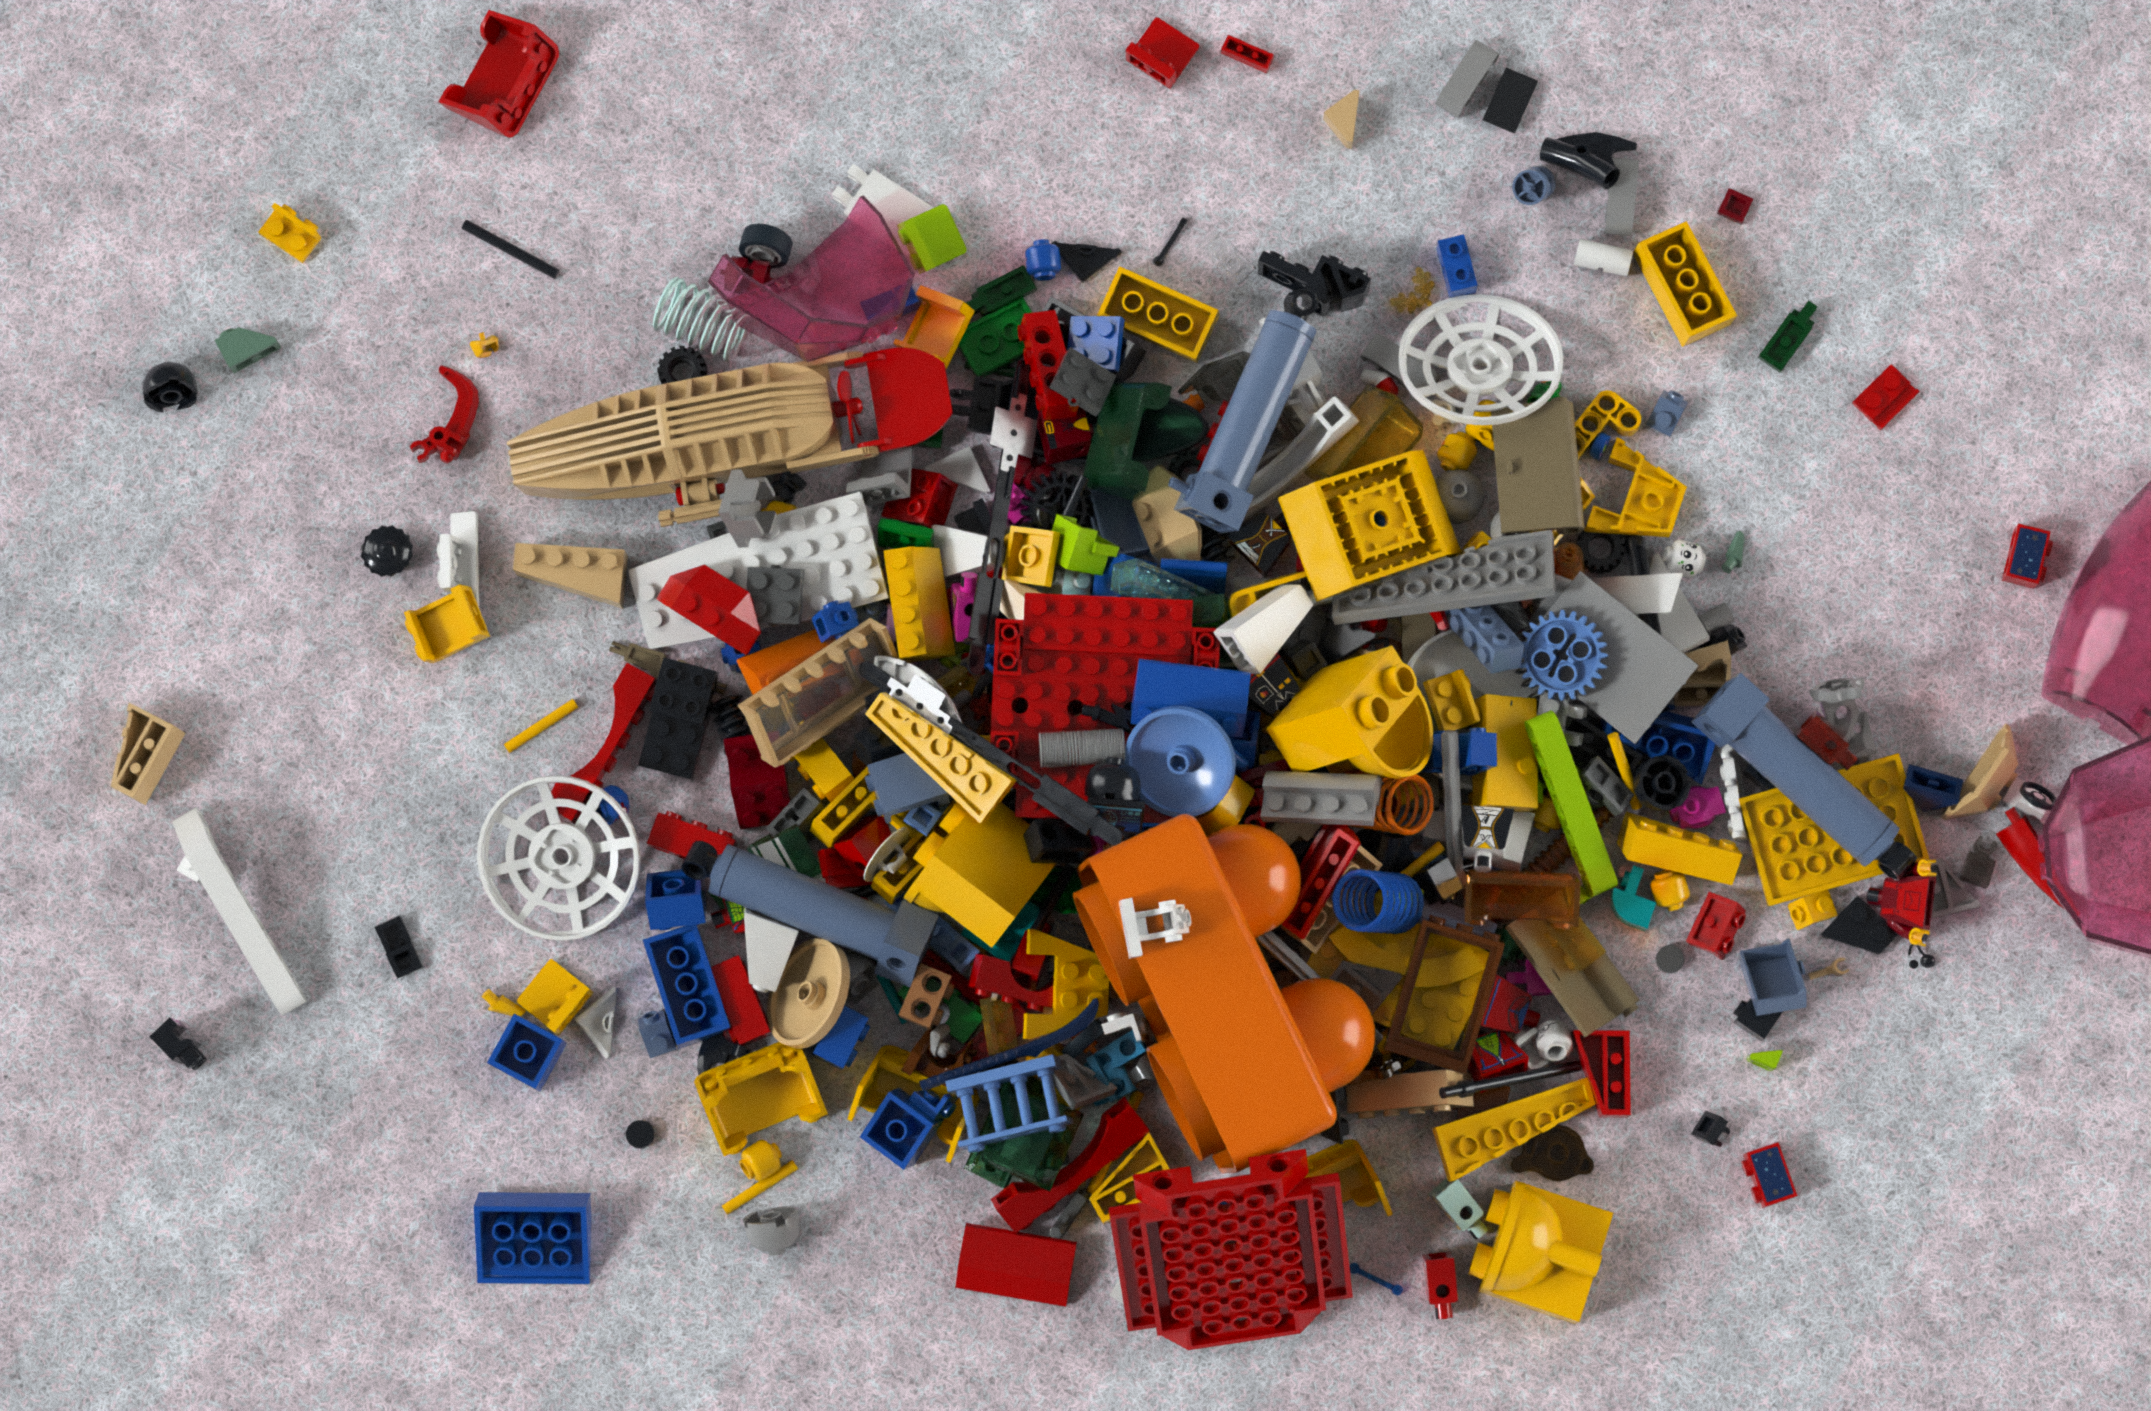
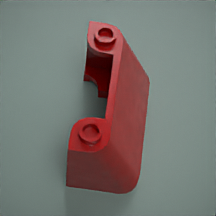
(505, 75)

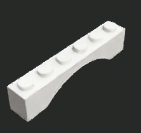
(1317, 437)

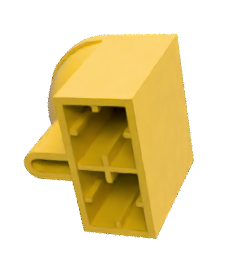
(1358, 717)
(978, 872)
(1541, 1251)

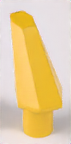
(502, 1004)

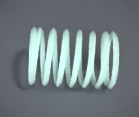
(677, 304)

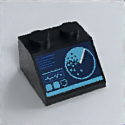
(1121, 812)

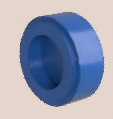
(1599, 446)

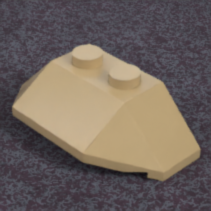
(1166, 530)
(1987, 778)

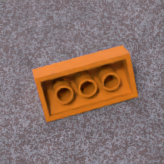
(774, 661)

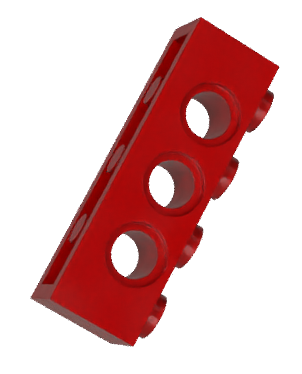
(1045, 327)

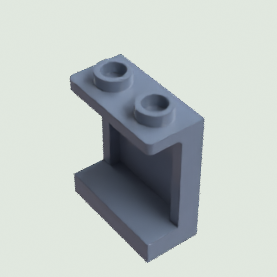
(902, 786)

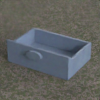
(1117, 523)
(1774, 978)

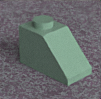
(245, 347)

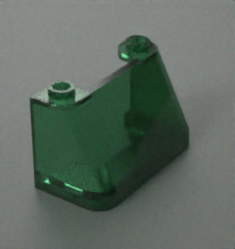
(1115, 436)

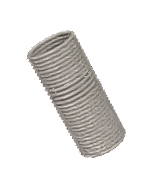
(1092, 747)

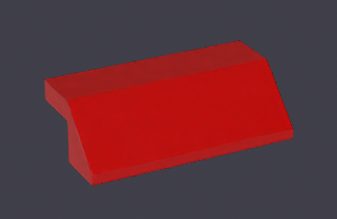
(1320, 873)
(1015, 1264)

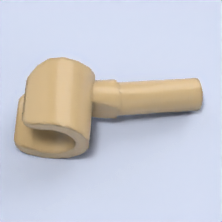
(1832, 969)

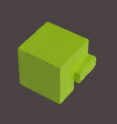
(1082, 547)

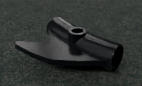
(1587, 155)
(1393, 853)

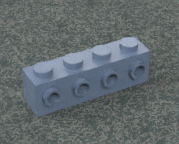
(1487, 637)

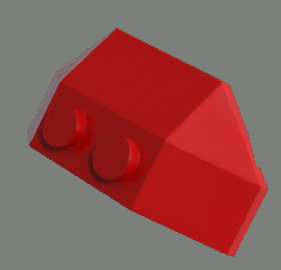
(713, 605)

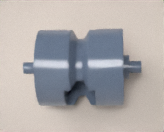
(1533, 185)

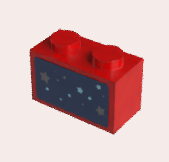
(2027, 556)
(1769, 1175)

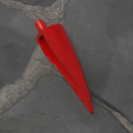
(2022, 845)

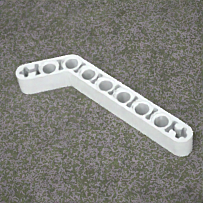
(237, 912)

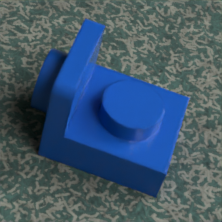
(929, 1103)

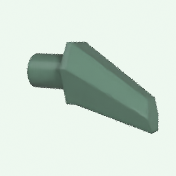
(1734, 553)

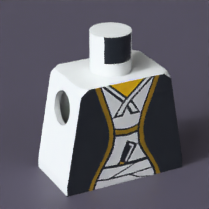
(1485, 834)

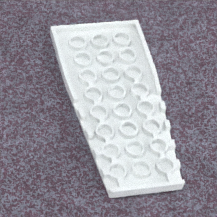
(824, 539)

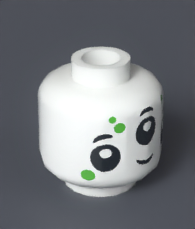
(1684, 558)

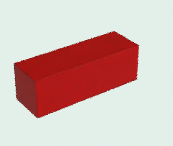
(1247, 54)

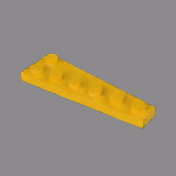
(955, 767)
(1492, 1132)

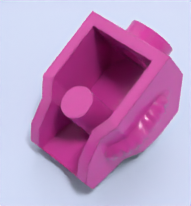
(1699, 808)

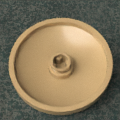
(809, 994)

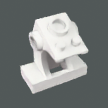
(1175, 920)

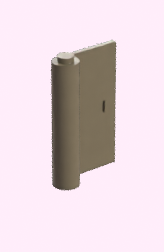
(1545, 470)
(1588, 996)

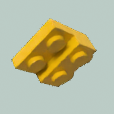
(1030, 556)

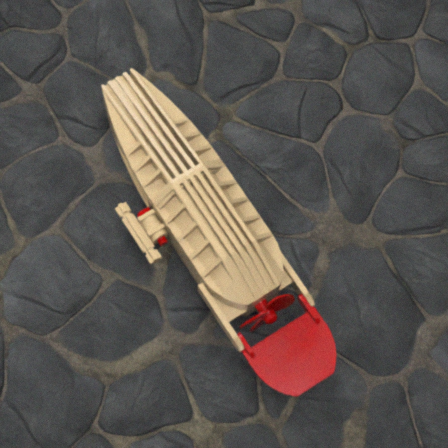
(750, 419)

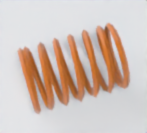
(1391, 825)

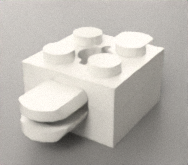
(1307, 380)

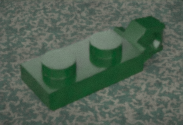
(1002, 291)
(1788, 337)

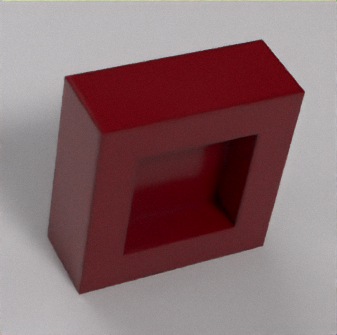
(1735, 206)

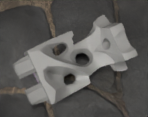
(1843, 693)

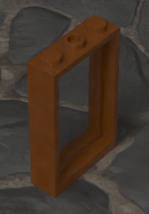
(1428, 1052)

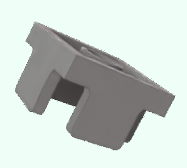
(742, 506)

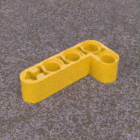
(1603, 418)
(1229, 809)

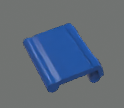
(1202, 573)

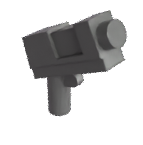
(1069, 1214)

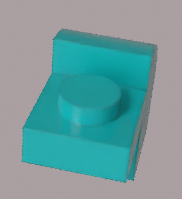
(1627, 906)

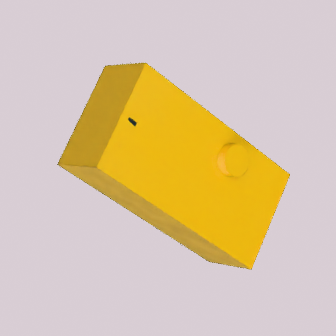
(1684, 284)
(1160, 314)
(1515, 778)

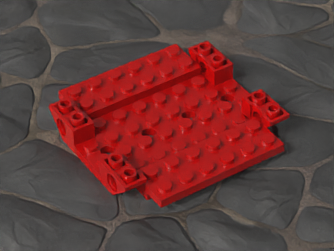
(1084, 653)
(1181, 1269)

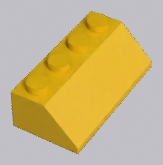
(919, 603)

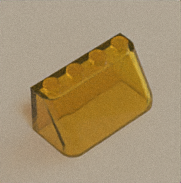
(1383, 432)

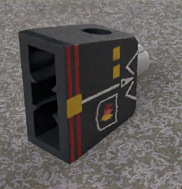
(1272, 687)

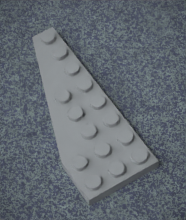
(1497, 573)

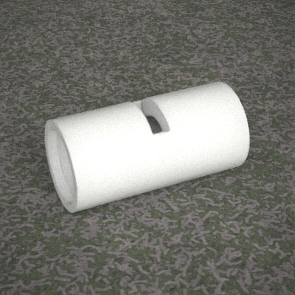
(1600, 255)

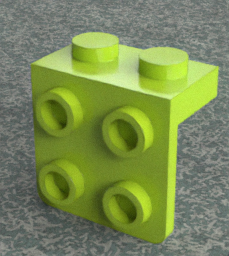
(931, 238)

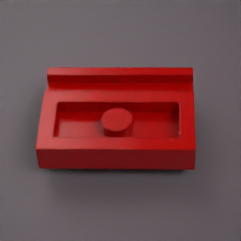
(1885, 397)
(837, 871)

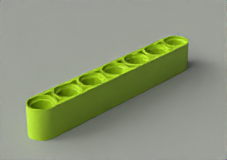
(1571, 803)

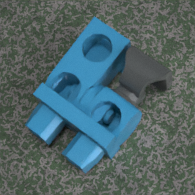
(1110, 1066)

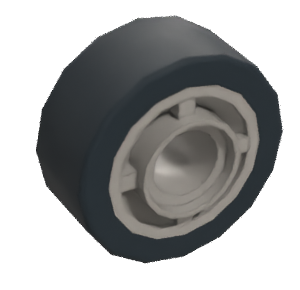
(766, 244)

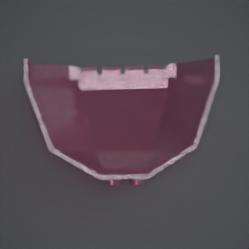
(833, 299)
(2102, 849)

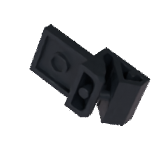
(1348, 284)
(678, 718)

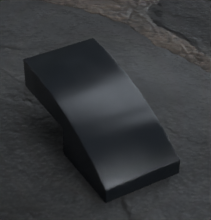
(398, 946)

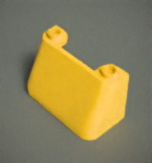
(758, 1094)

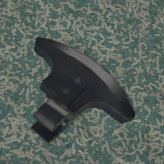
(717, 1050)

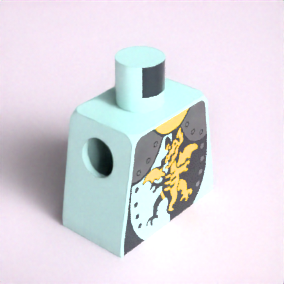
(1451, 1199)

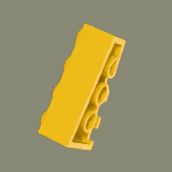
(1678, 849)

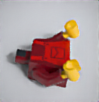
(1907, 902)

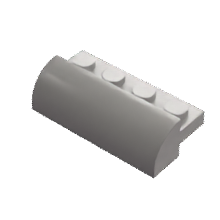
(1320, 798)

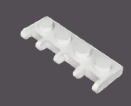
(1732, 776)

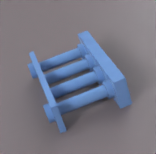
(991, 1081)

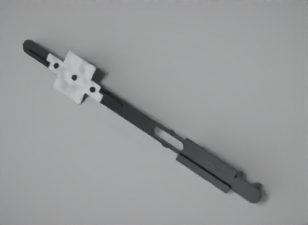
(1015, 436)
(1053, 796)

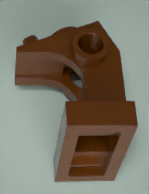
(923, 1060)

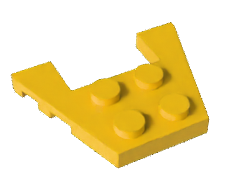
(1650, 501)
(1076, 983)

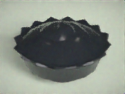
(386, 551)

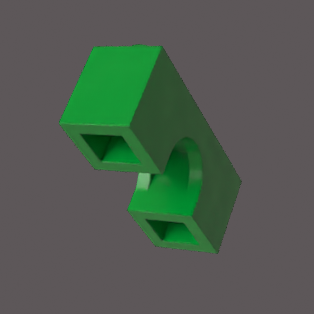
(963, 1018)

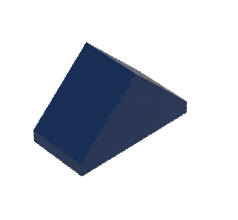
(1931, 789)

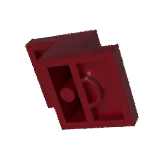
(755, 785)

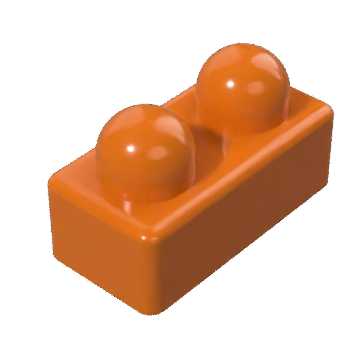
(1232, 1050)

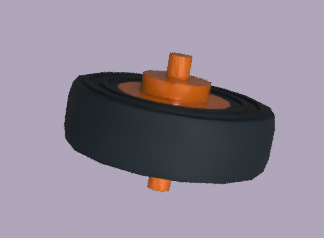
(1084, 1040)

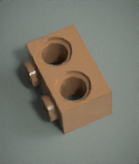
(919, 995)

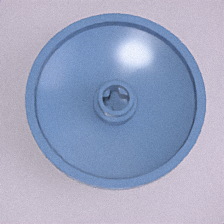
(1181, 760)

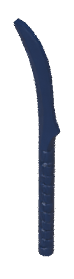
(1031, 1048)

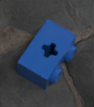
(1456, 266)

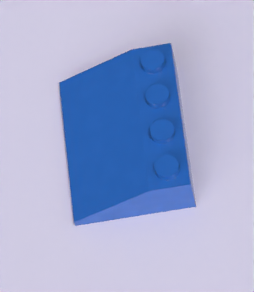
(533, 1237)

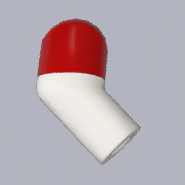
(1380, 380)

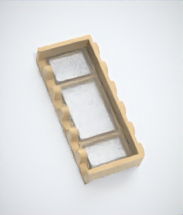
(815, 694)

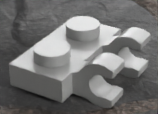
(1562, 710)

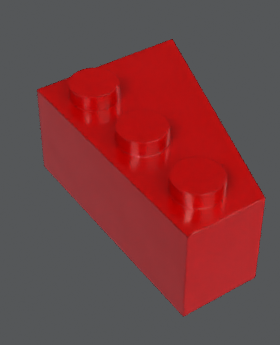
(1607, 1065)

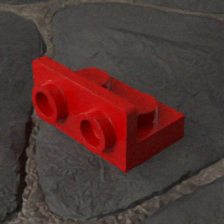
(1717, 925)

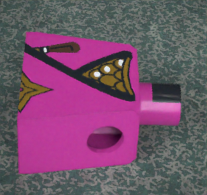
(961, 605)

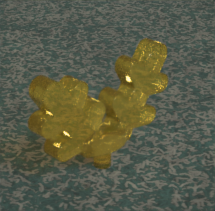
(1412, 302)

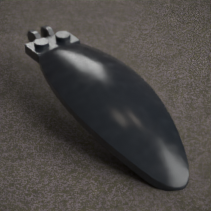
(1159, 434)

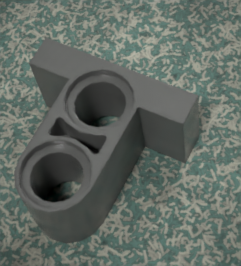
(1604, 787)

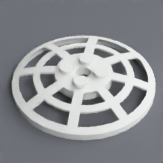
(1483, 353)
(545, 864)

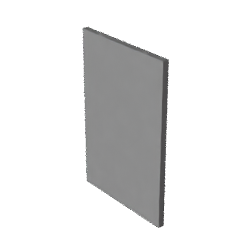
(1641, 665)

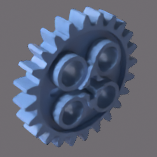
(1584, 668)

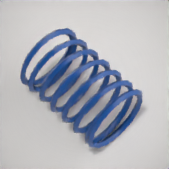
(1386, 921)

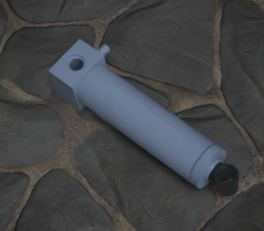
(1249, 419)
(1743, 722)
(890, 937)

